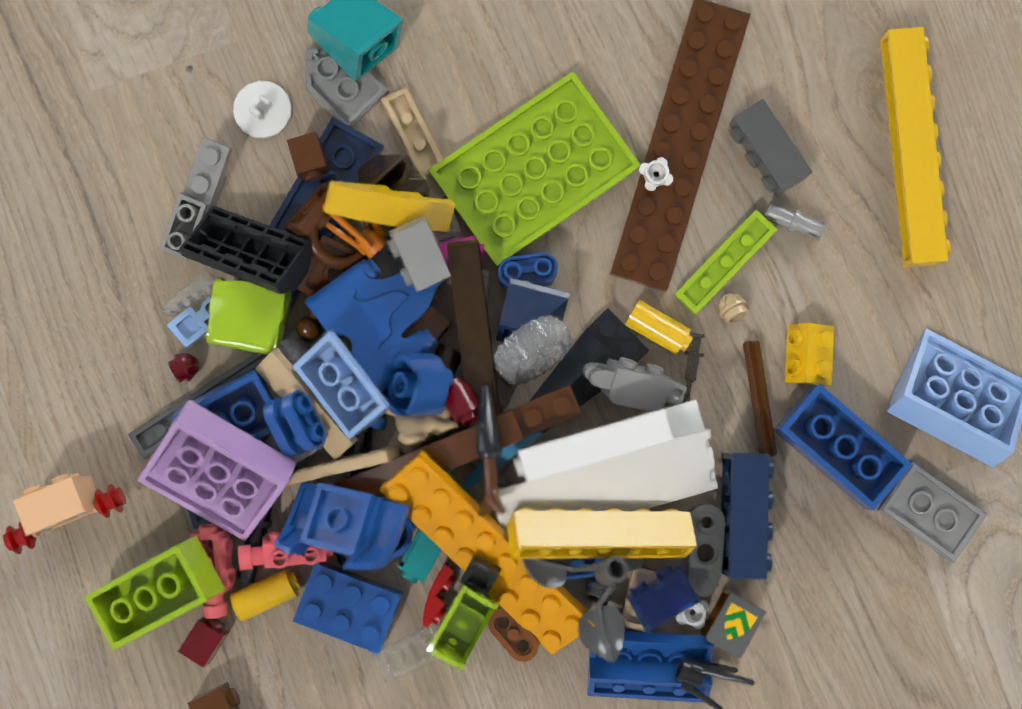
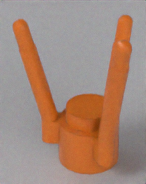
(367, 242)

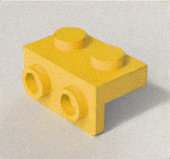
(809, 354)

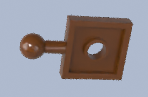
(316, 278)

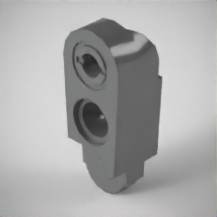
(706, 573)

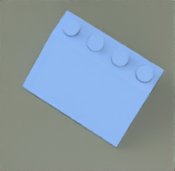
(960, 399)

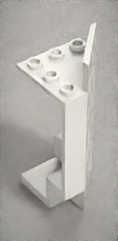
(617, 465)

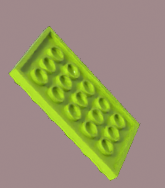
(534, 168)

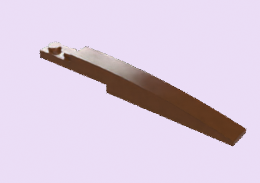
(460, 446)

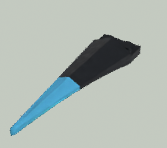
(601, 341)

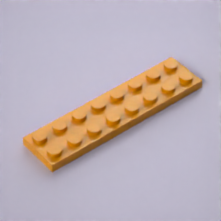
(452, 523)

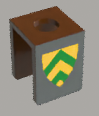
(732, 623)

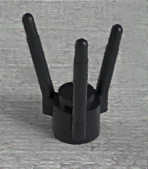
(693, 672)

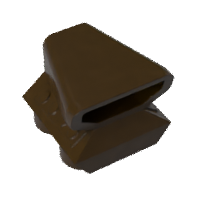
(393, 172)

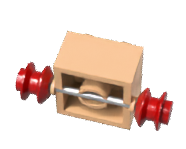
(57, 505)

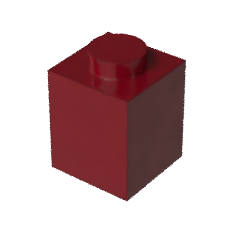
(204, 641)

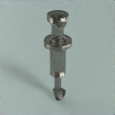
(692, 363)

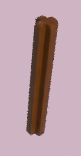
(759, 398)

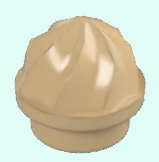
(732, 308)

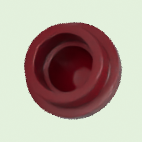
(184, 366)

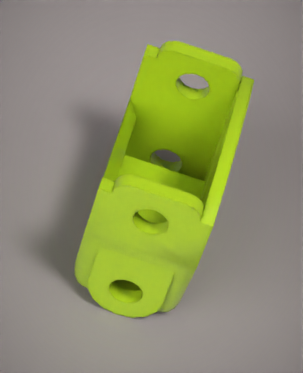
(246, 316)
(462, 626)

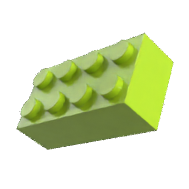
(155, 593)

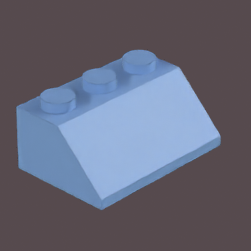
(341, 385)

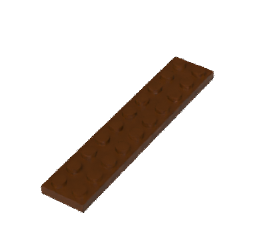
(684, 139)

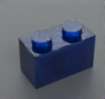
(662, 597)

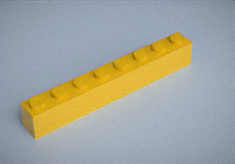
(914, 147)

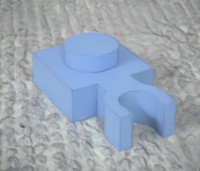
(190, 325)

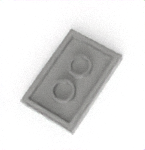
(932, 512)

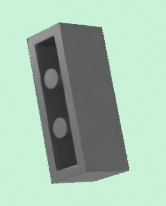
(769, 148)

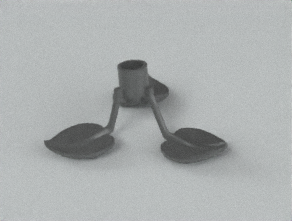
(608, 633)

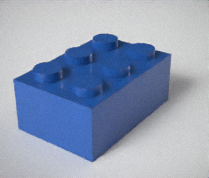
(239, 403)
(348, 607)

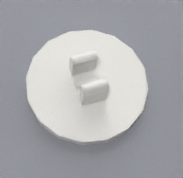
(262, 109)

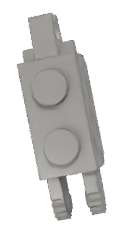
(635, 385)

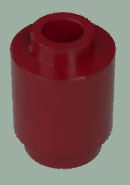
(462, 402)

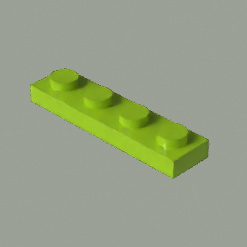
(725, 262)

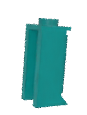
(419, 558)

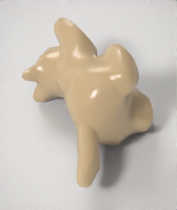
(416, 430)

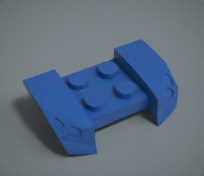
(344, 524)

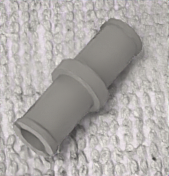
(795, 221)

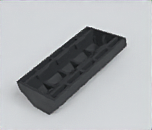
(249, 250)

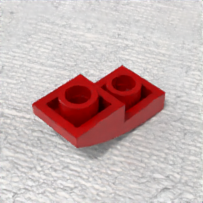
(434, 605)

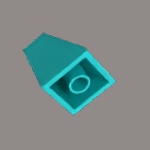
(355, 33)

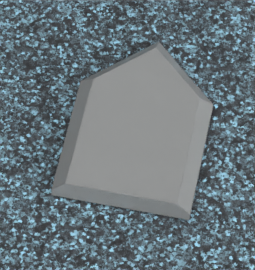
(337, 91)

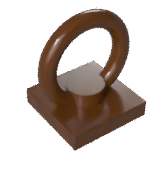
(312, 218)

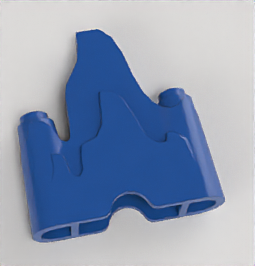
(374, 316)

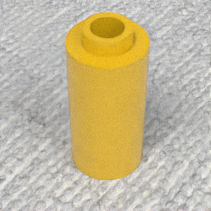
(659, 327)
(265, 594)

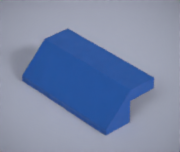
(649, 667)

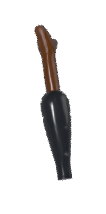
(488, 450)

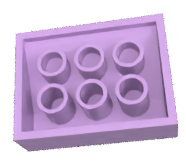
(217, 471)

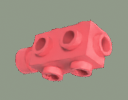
(219, 550)
(268, 553)

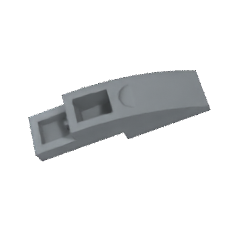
(199, 194)

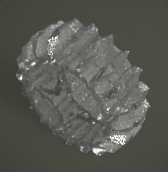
(532, 350)

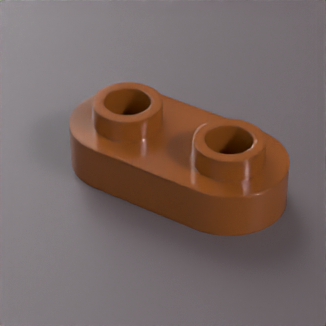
(511, 634)

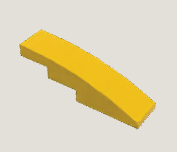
(387, 207)

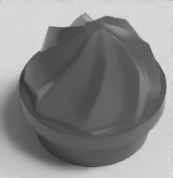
(595, 590)

